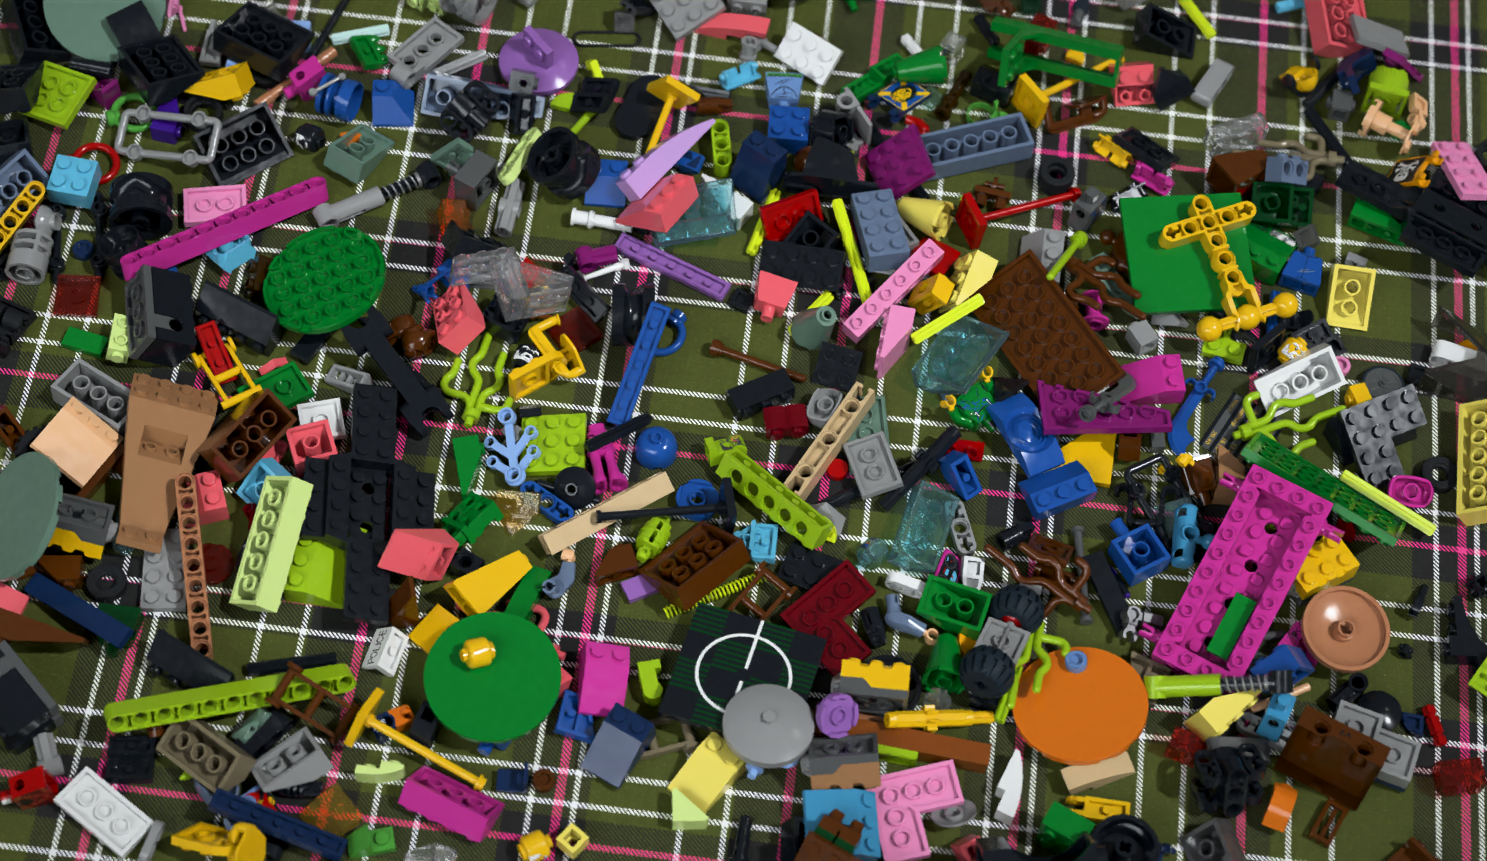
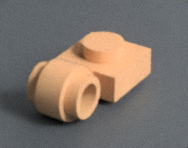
(1419, 110)

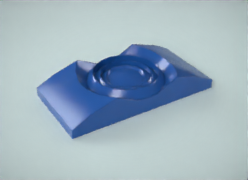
(1022, 430)

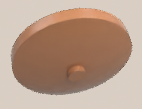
(1345, 629)

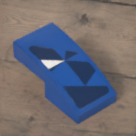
(690, 162)

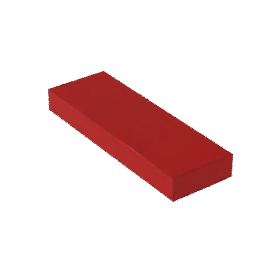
(214, 349)

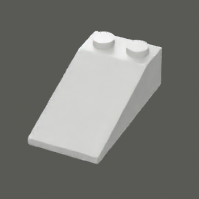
(1308, 373)

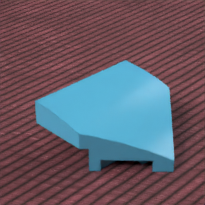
(760, 541)

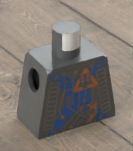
(1090, 203)

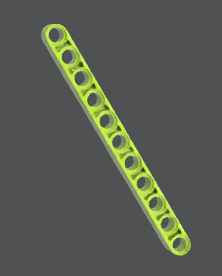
(334, 678)

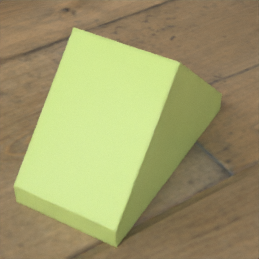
(686, 814)

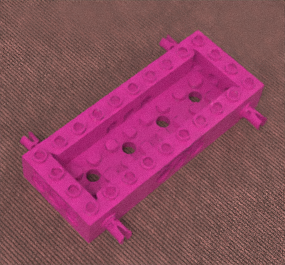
(1241, 539)

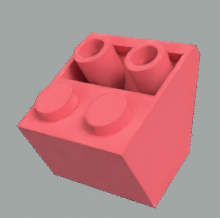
(1133, 84)

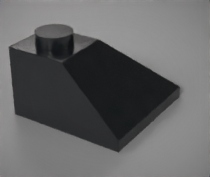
(813, 232)

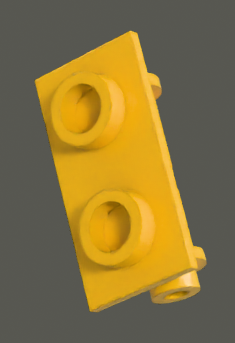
(1107, 146)

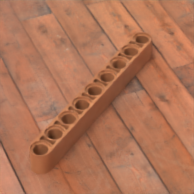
(190, 558)

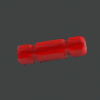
(1434, 725)

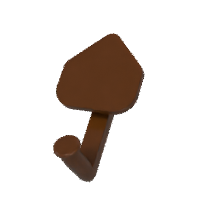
(1085, 116)

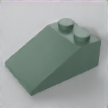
(359, 158)

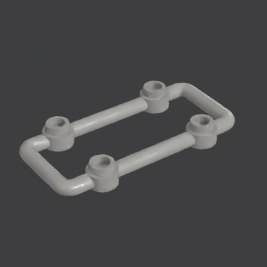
(189, 157)

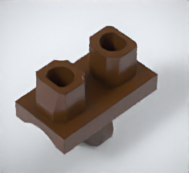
(992, 191)

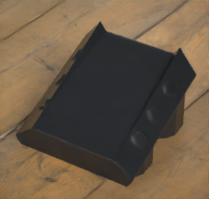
(496, 324)

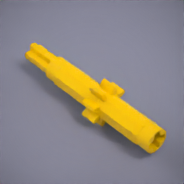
(931, 719)

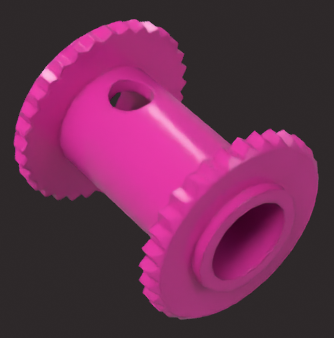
(1095, 318)

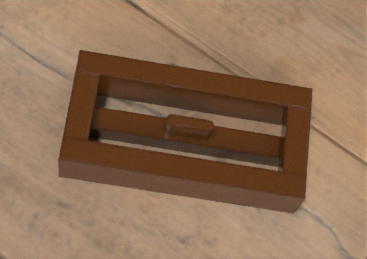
(1320, 838)

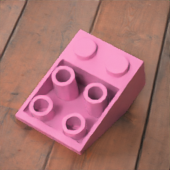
(894, 337)

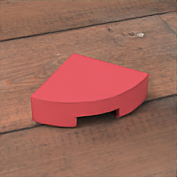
(272, 364)

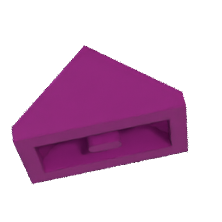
(106, 92)

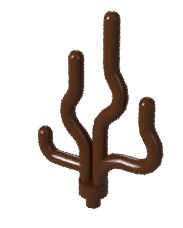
(1093, 277)
(1065, 594)

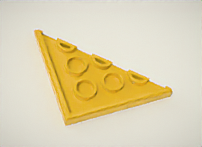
(1095, 454)

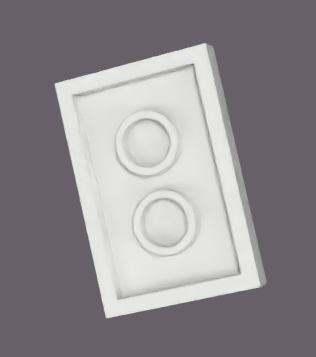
(808, 53)

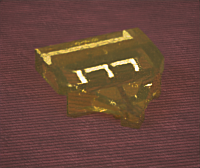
(518, 508)

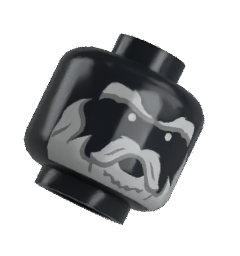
(310, 137)
(524, 354)

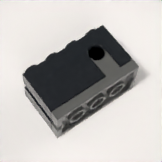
(159, 316)
(24, 704)

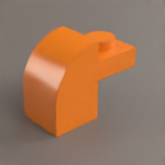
(1279, 806)

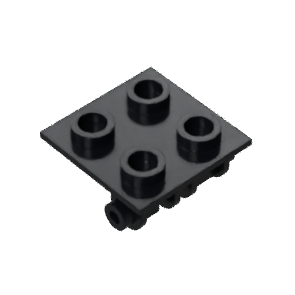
(837, 366)

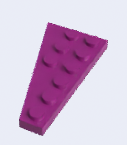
(1061, 414)

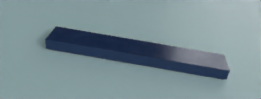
(78, 610)
(278, 824)

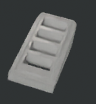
(361, 377)

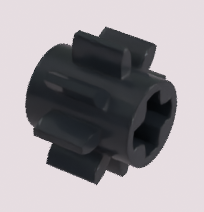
(1477, 586)

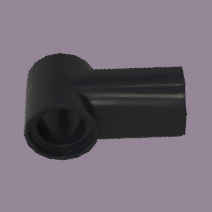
(1347, 691)

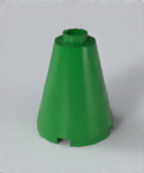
(922, 67)
(944, 665)

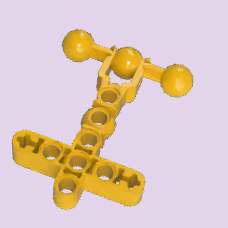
(1247, 315)

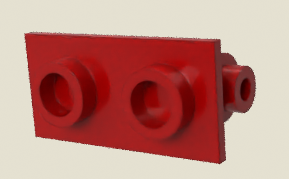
(973, 449)

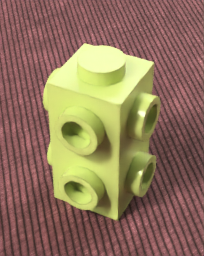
(118, 340)

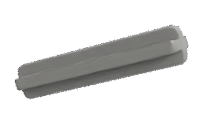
(463, 62)

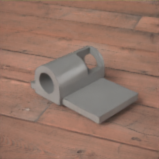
(848, 103)

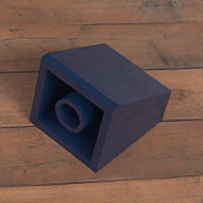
(759, 166)

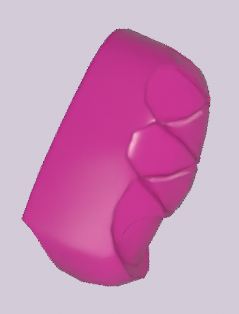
(1410, 490)

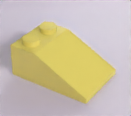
(1349, 296)
(708, 772)

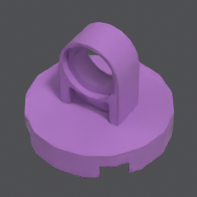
(836, 714)

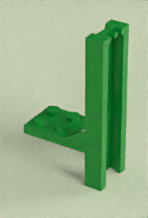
(1016, 61)

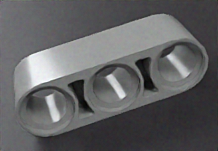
(1212, 82)

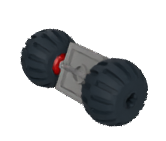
(991, 664)

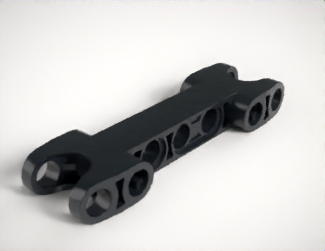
(417, 399)

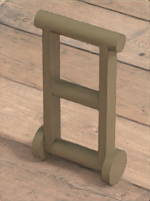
(687, 746)

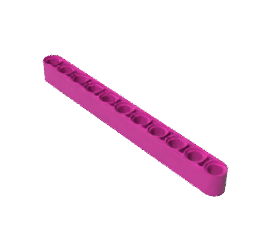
(227, 227)

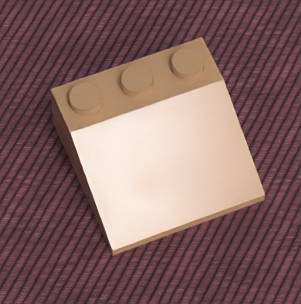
(77, 441)

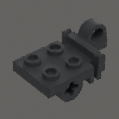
(13, 323)

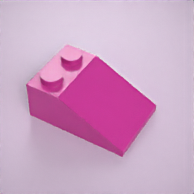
(1157, 379)
(602, 677)

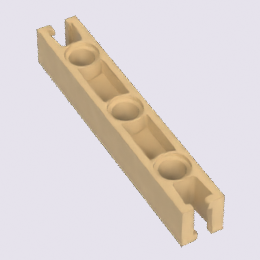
(837, 430)
(585, 523)

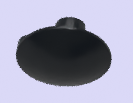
(1384, 704)

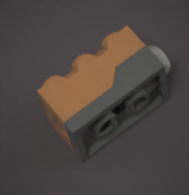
(843, 762)

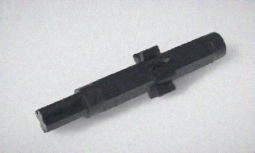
(925, 462)

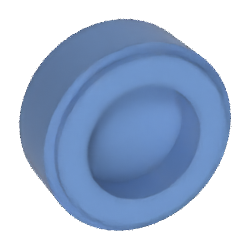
(1076, 661)

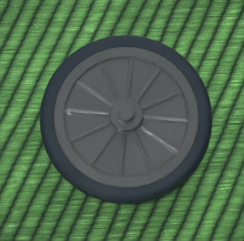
(1382, 380)

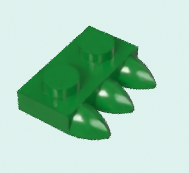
(368, 51)

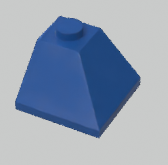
(392, 104)

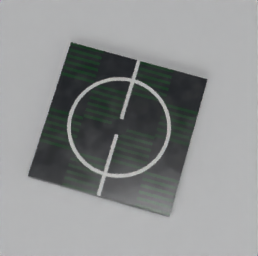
(730, 654)

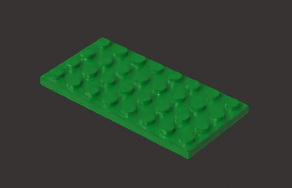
(1347, 502)

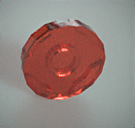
(218, 563)

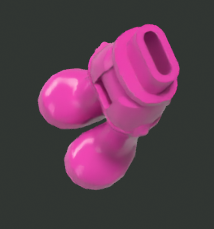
(617, 480)

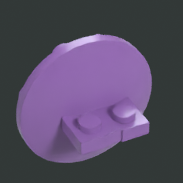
(542, 52)

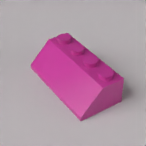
(450, 803)

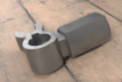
(1132, 617)

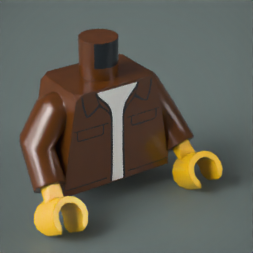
(1196, 476)

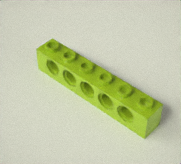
(787, 507)

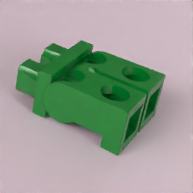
(471, 518)

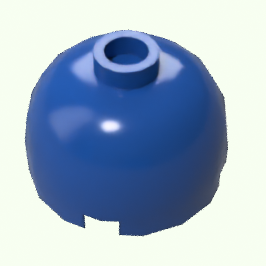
(656, 448)

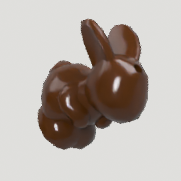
(413, 339)

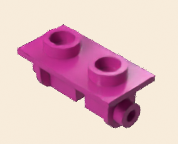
(1154, 180)

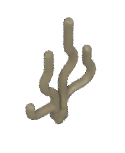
(1315, 157)

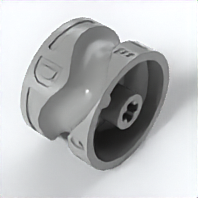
(470, 10)

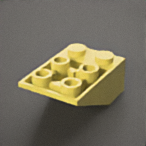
(969, 275)
(1219, 713)

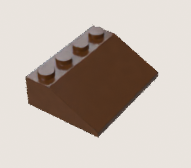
(695, 564)

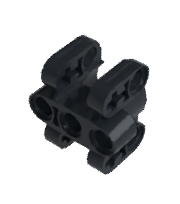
(469, 111)
(1229, 779)

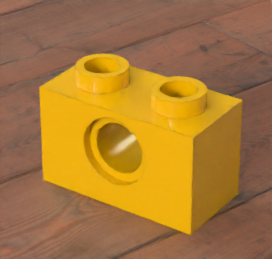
(931, 294)

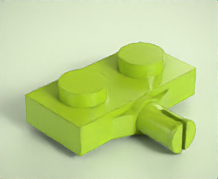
(1225, 348)

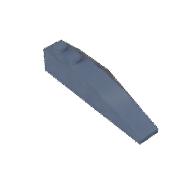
(443, 88)

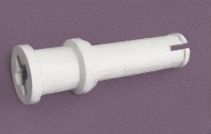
(591, 219)

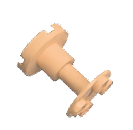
(1382, 123)

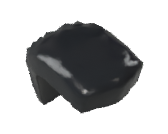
(1297, 321)

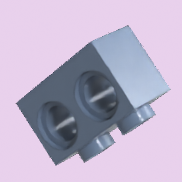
(1286, 169)

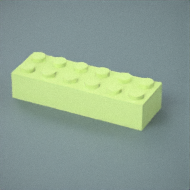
(271, 544)

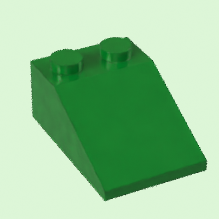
(954, 606)

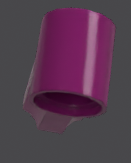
(589, 259)

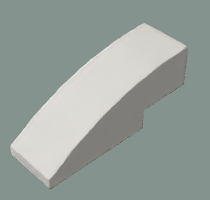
(1009, 790)

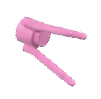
(173, 8)

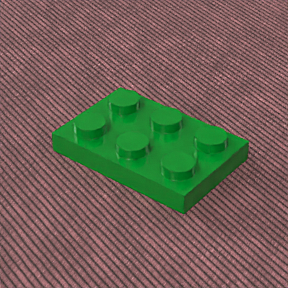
(286, 384)

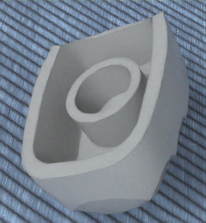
(823, 405)

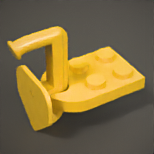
(547, 367)
(240, 844)

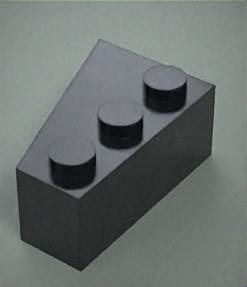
(466, 242)

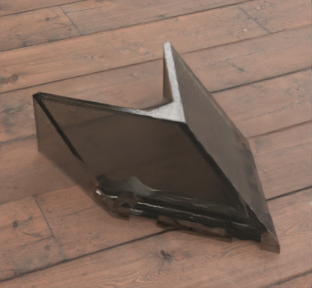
(1461, 380)

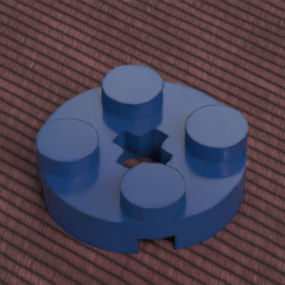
(694, 488)

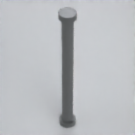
(1077, 531)

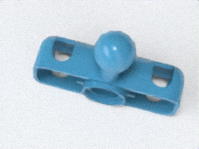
(1187, 525)

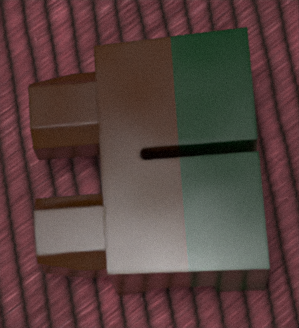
(848, 837)

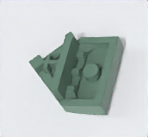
(456, 150)
(251, 725)

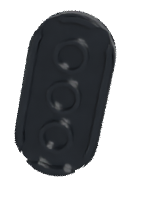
(639, 110)

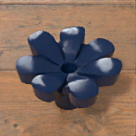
(1165, 849)

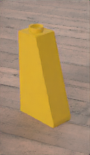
(485, 586)

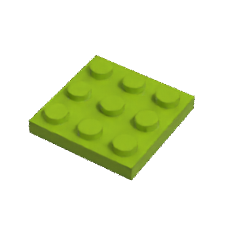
(61, 95)
(560, 442)

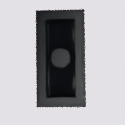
(521, 113)

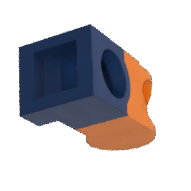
(396, 718)

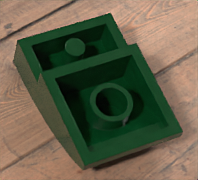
(1282, 205)

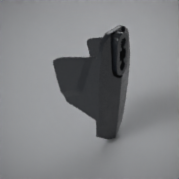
(830, 171)

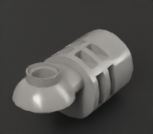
(32, 248)

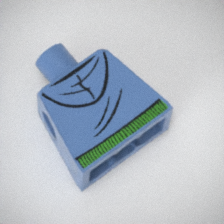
(783, 88)

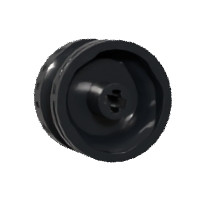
(563, 163)
(142, 201)
(629, 312)
(1127, 838)

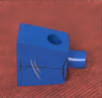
(1303, 272)

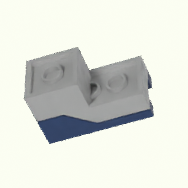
(1404, 751)

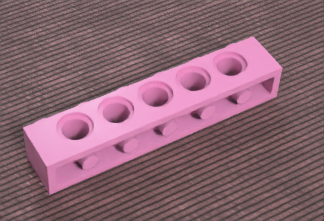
(892, 291)

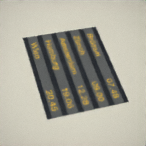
(1227, 422)

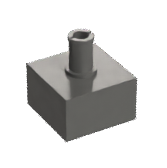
(474, 179)

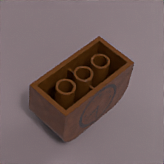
(246, 435)

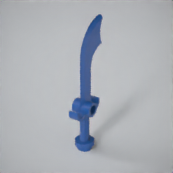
(1180, 437)

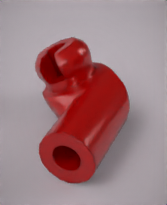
(920, 123)

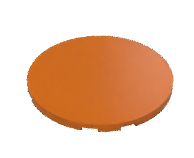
(1083, 713)

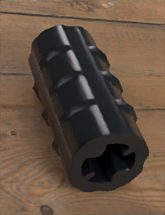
(92, 67)

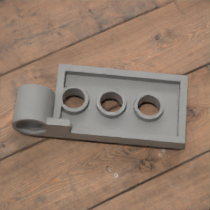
(409, 75)

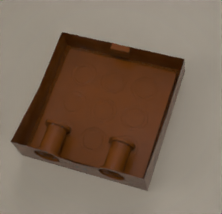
(1332, 758)

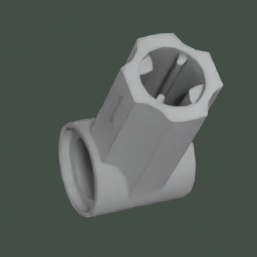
(48, 754)

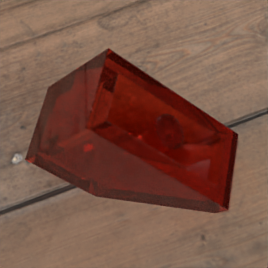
(1184, 746)

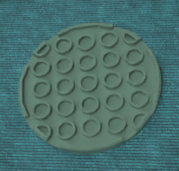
(84, 30)
(27, 511)

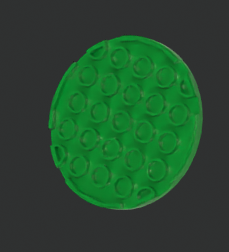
(324, 279)
(499, 699)

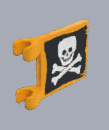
(1410, 170)

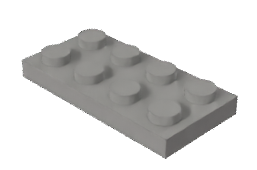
(164, 577)

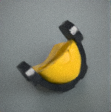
(1302, 79)

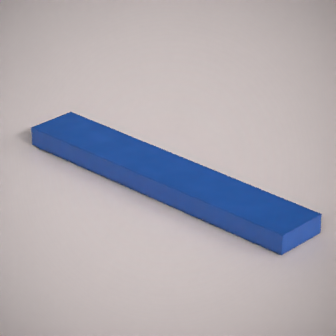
(639, 363)

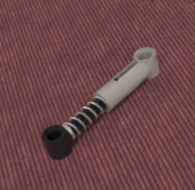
(331, 215)

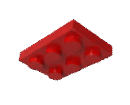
(782, 216)

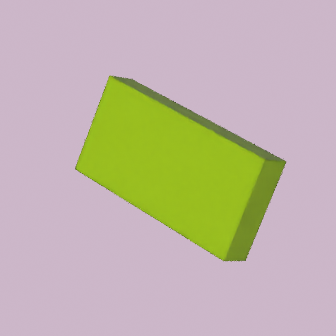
(897, 756)

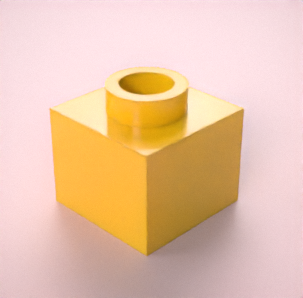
(1357, 394)

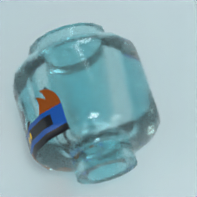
(872, 553)

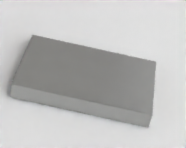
(1378, 35)
(873, 465)

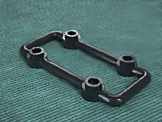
(99, 212)
(1171, 475)

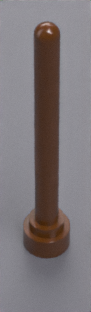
(719, 349)

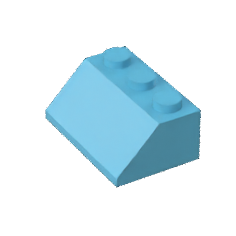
(253, 483)

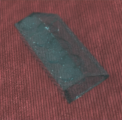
(923, 528)

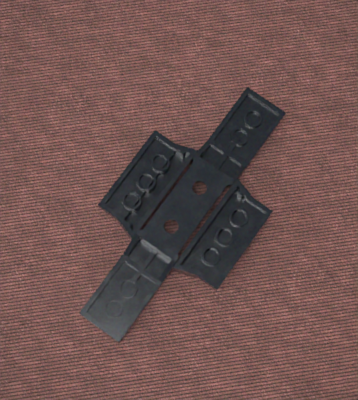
(1436, 202)
(341, 506)

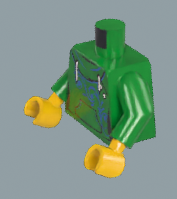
(970, 409)

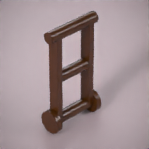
(762, 571)
(295, 670)

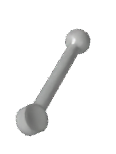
(313, 92)

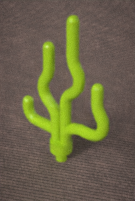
(475, 401)
(1250, 429)
(1036, 641)

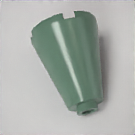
(813, 327)

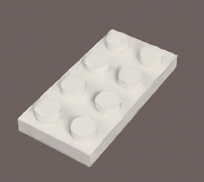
(104, 812)

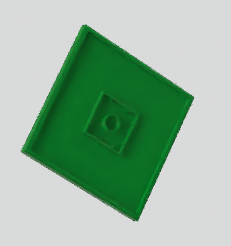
(1181, 276)

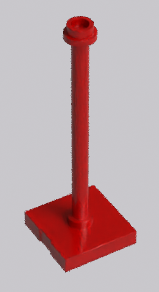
(974, 223)

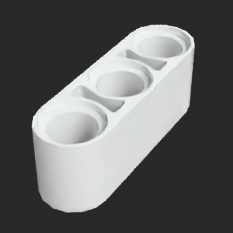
(1448, 352)

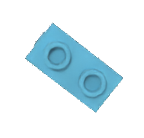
(731, 79)

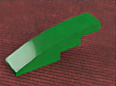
(528, 593)

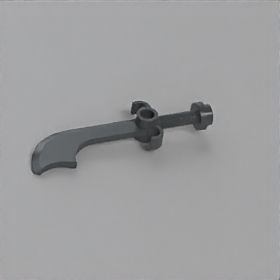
(1104, 402)

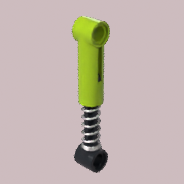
(1214, 685)

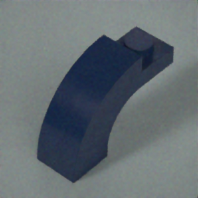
(1355, 68)

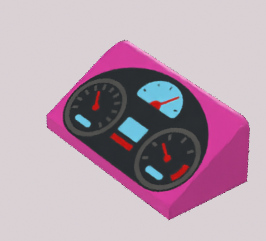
(949, 566)

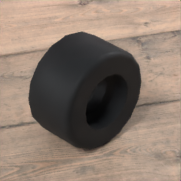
(1057, 166)

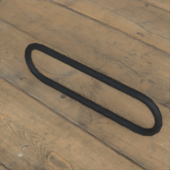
(606, 45)

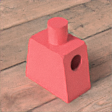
(772, 295)

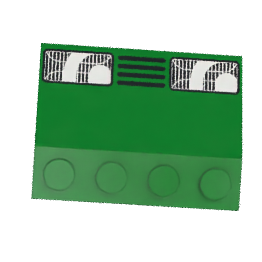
(1269, 251)

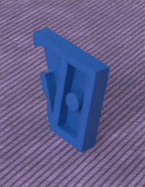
(571, 723)

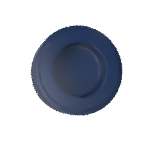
(83, 250)

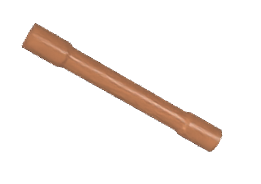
(270, 96)

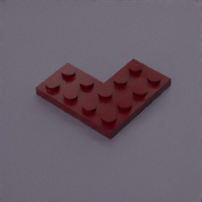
(823, 614)

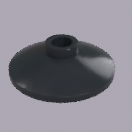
(584, 487)

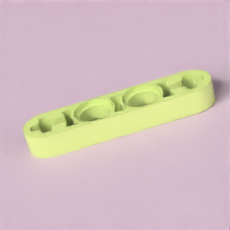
(518, 157)

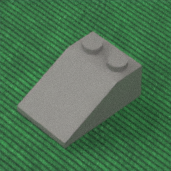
(291, 763)

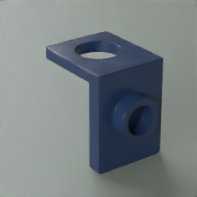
(513, 780)

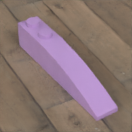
(656, 162)

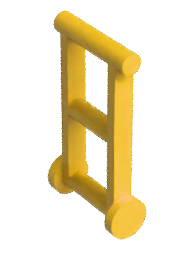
(199, 362)

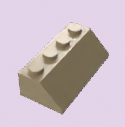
(206, 754)

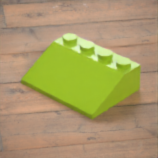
(316, 574)

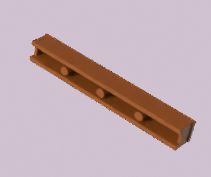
(930, 746)

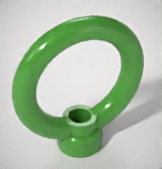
(113, 115)

